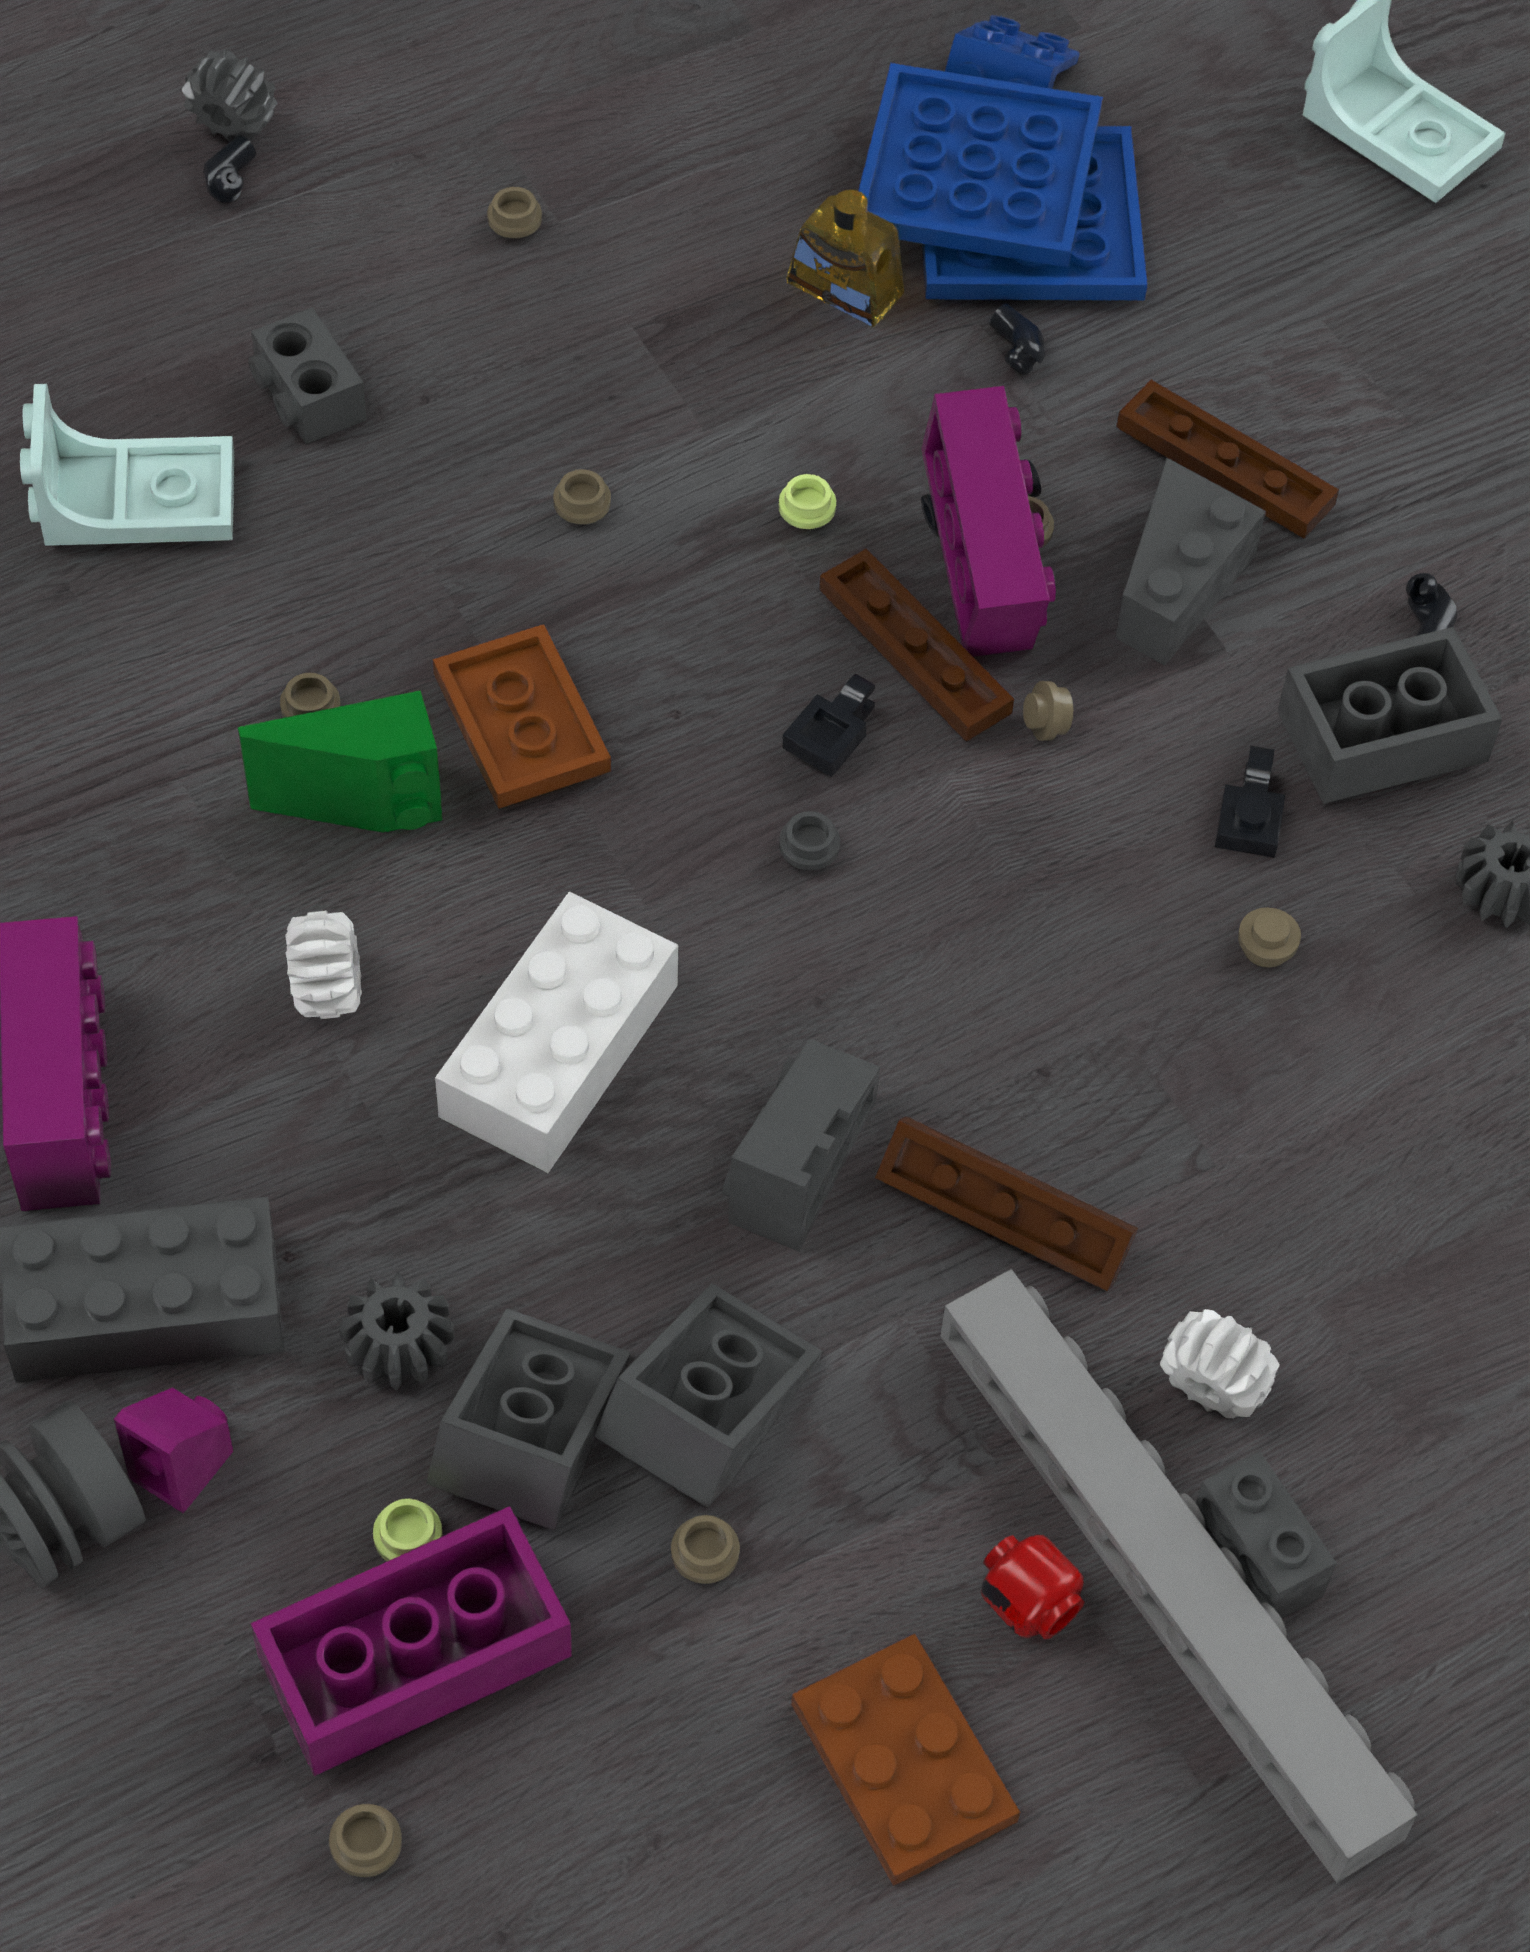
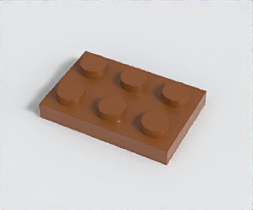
(521, 716)
(904, 1759)

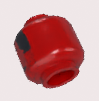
(1032, 1586)

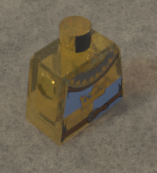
(849, 258)

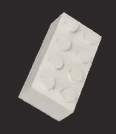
(557, 1031)

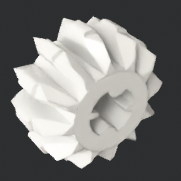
(323, 964)
(1219, 1364)

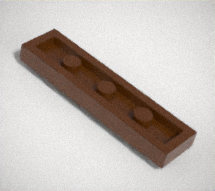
(1227, 458)
(916, 644)
(1006, 1203)

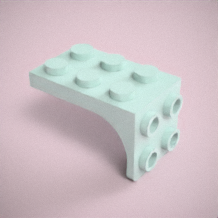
(1387, 111)
(124, 487)

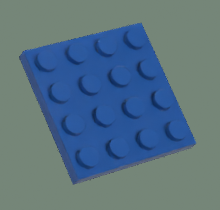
(981, 163)
(1105, 254)

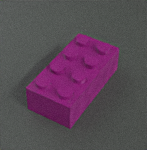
(987, 521)
(52, 1064)
(412, 1640)

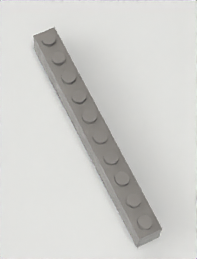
(1179, 1577)

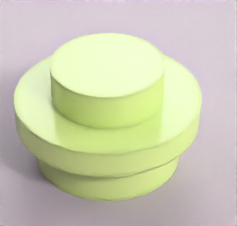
(807, 502)
(405, 1527)

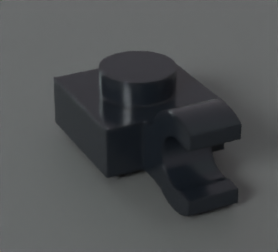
(831, 730)
(1250, 814)

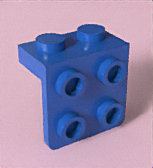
(1004, 53)

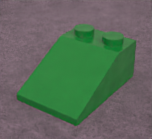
(347, 765)

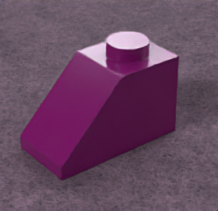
(173, 1445)

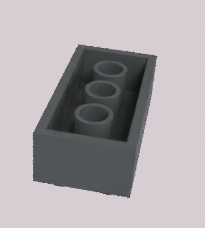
(140, 1289)

